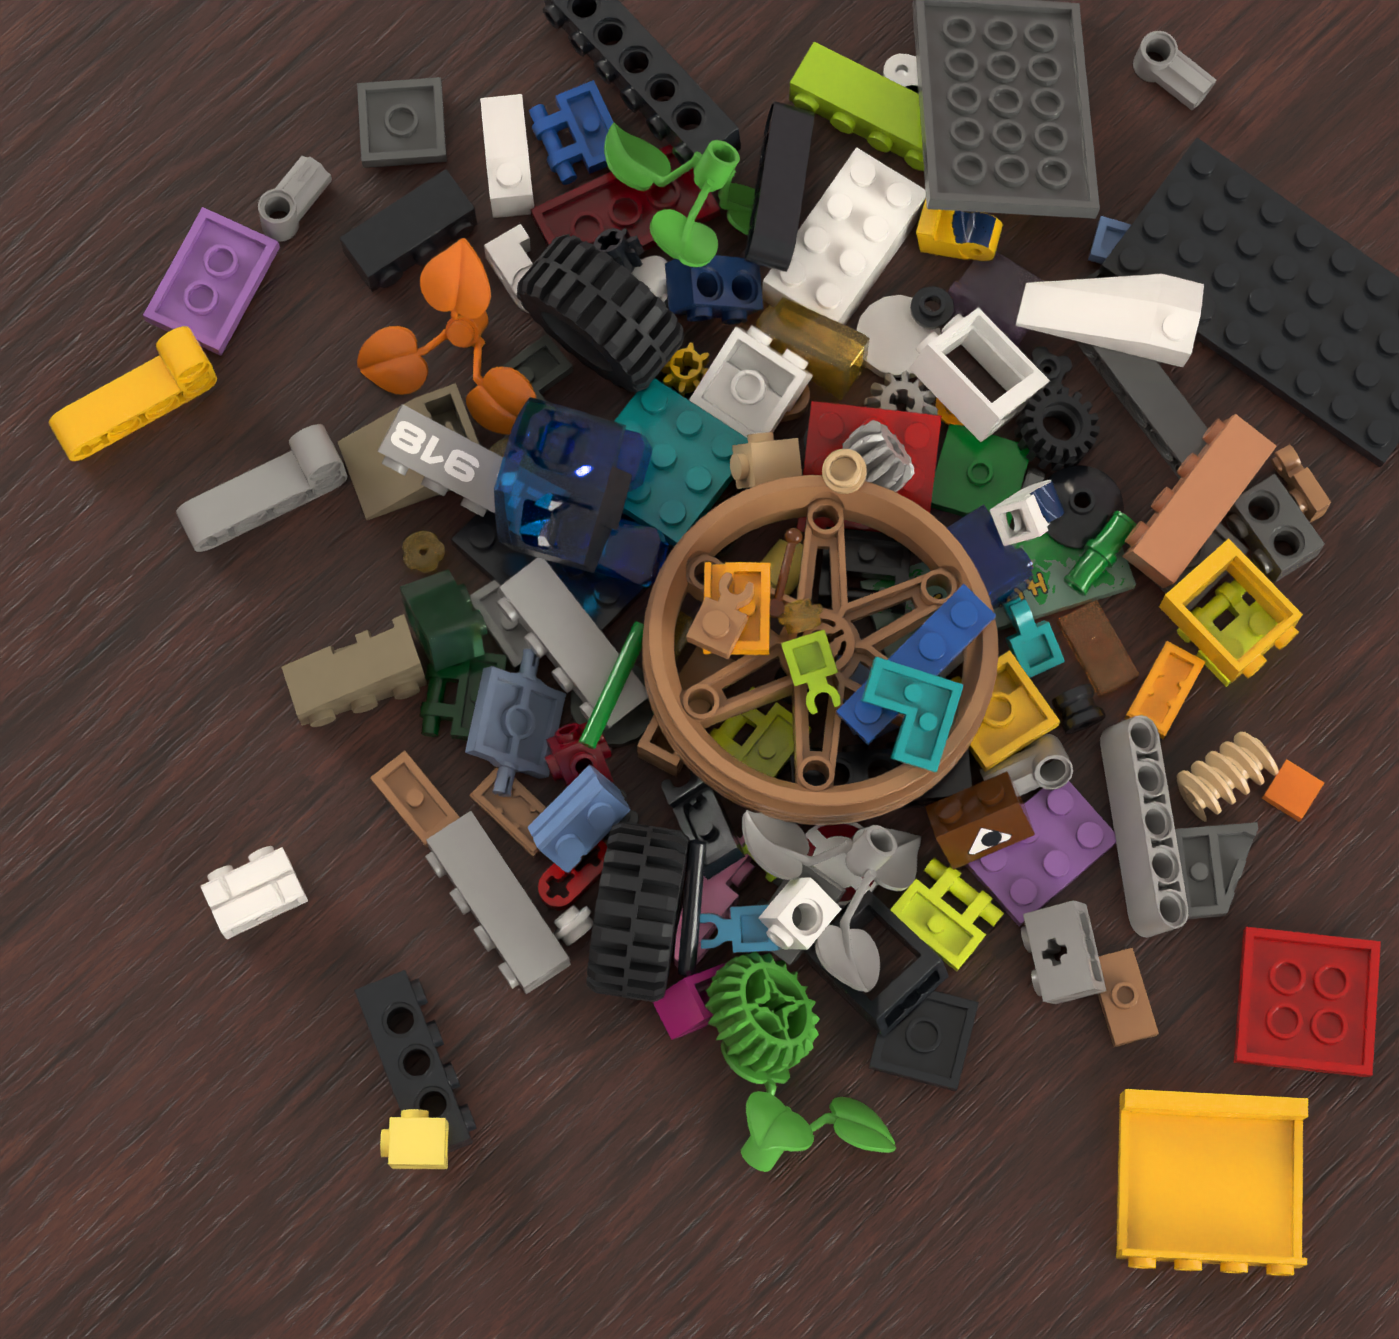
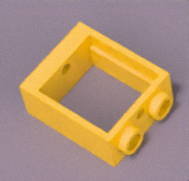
(1231, 559)

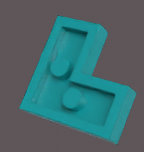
(927, 709)

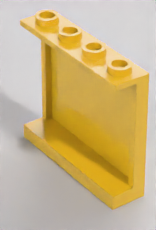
(1210, 1181)

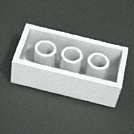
(848, 239)

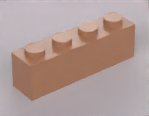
(1198, 500)

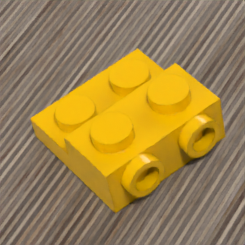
(1013, 717)

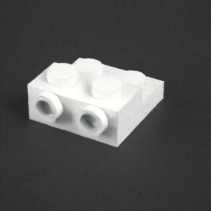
(751, 383)

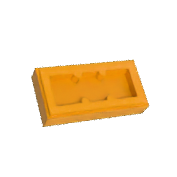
(1166, 687)

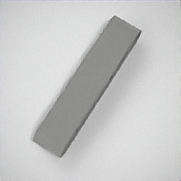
(1144, 826)

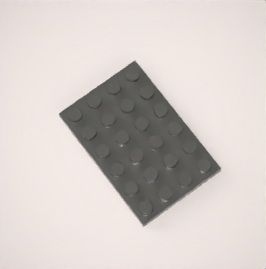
(1005, 107)

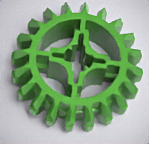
(762, 1013)

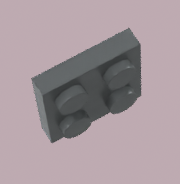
(401, 122)

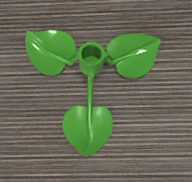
(642, 164)
(779, 1129)

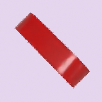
(576, 886)

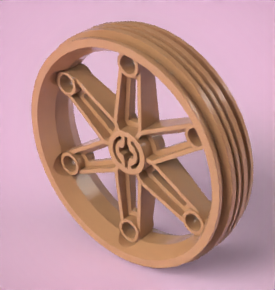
(812, 498)

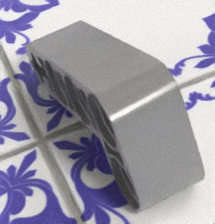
(265, 491)

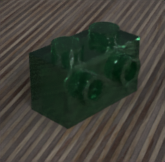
(444, 619)

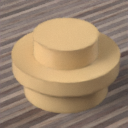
(844, 471)

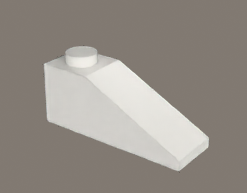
(507, 156)

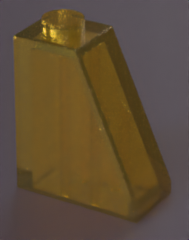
(832, 349)

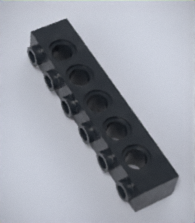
(640, 90)

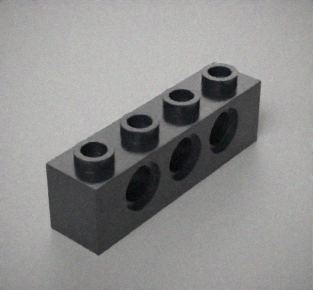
(857, 760)
(379, 1004)

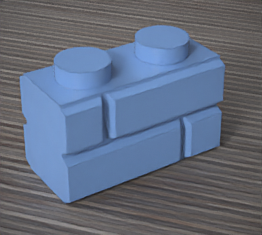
(578, 818)

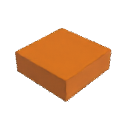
(1293, 790)

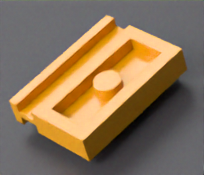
(756, 633)

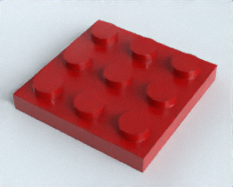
(834, 422)
(1307, 1002)

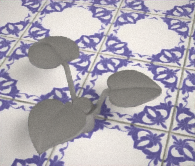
(872, 853)

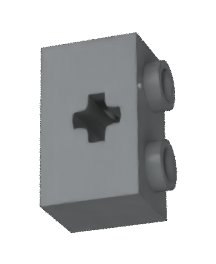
(1080, 969)

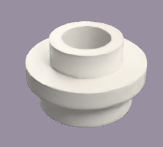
(573, 924)

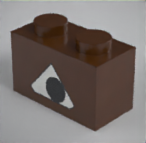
(980, 820)

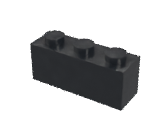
(409, 231)

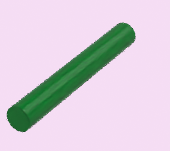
(613, 687)

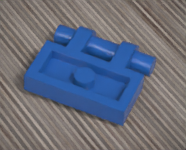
(588, 123)

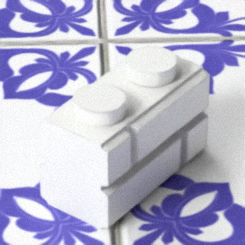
(253, 891)

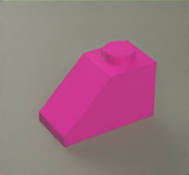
(684, 1004)

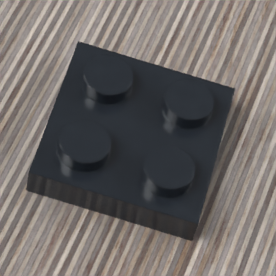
(928, 1042)

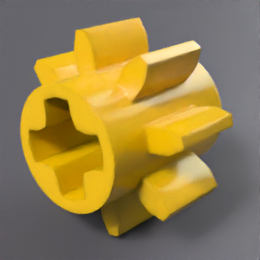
(682, 358)

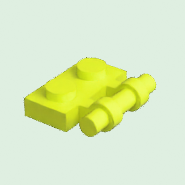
(1242, 633)
(768, 746)
(937, 923)

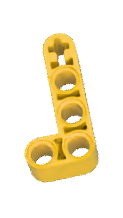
(136, 397)

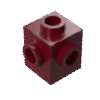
(572, 758)

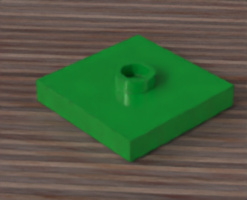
(976, 472)

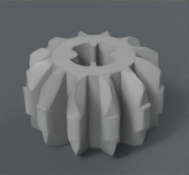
(903, 392)
(883, 454)

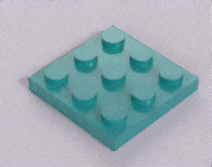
(686, 464)

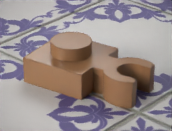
(1301, 484)
(720, 622)

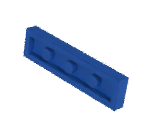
(926, 650)

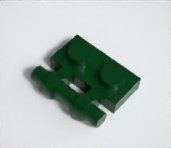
(468, 679)

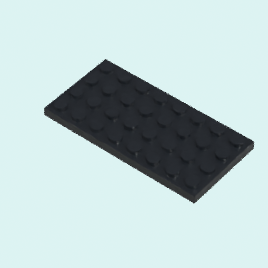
(1277, 295)

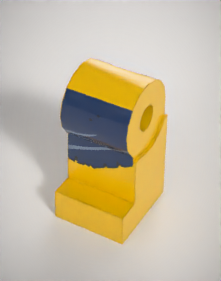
(958, 234)

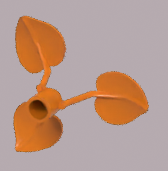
(456, 284)

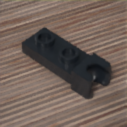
(705, 819)

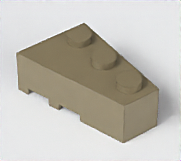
(355, 675)

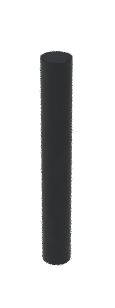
(692, 907)

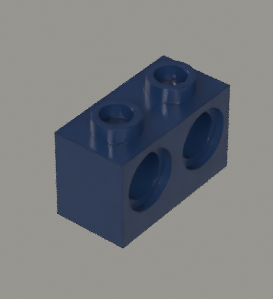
(721, 289)

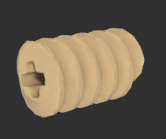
(1224, 772)

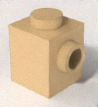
(764, 460)

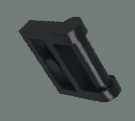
(868, 556)

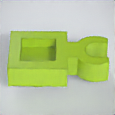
(810, 663)

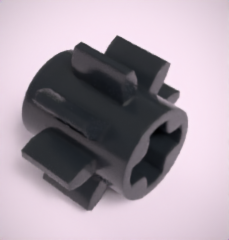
(620, 247)

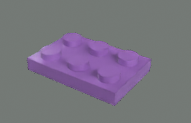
(212, 280)
(1036, 869)

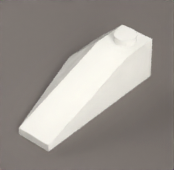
(1128, 314)

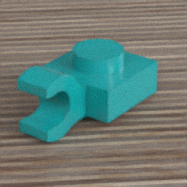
(1033, 643)

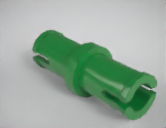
(1099, 553)

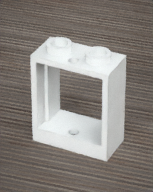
(999, 358)

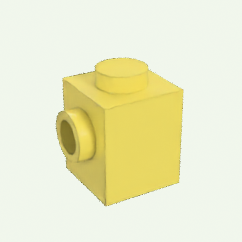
(415, 1141)

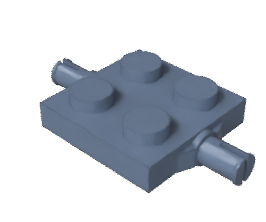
(513, 721)

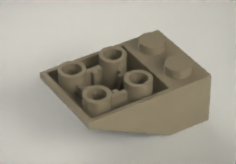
(382, 488)

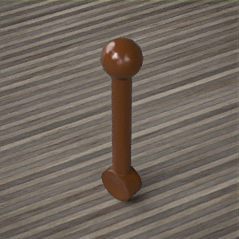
(793, 537)

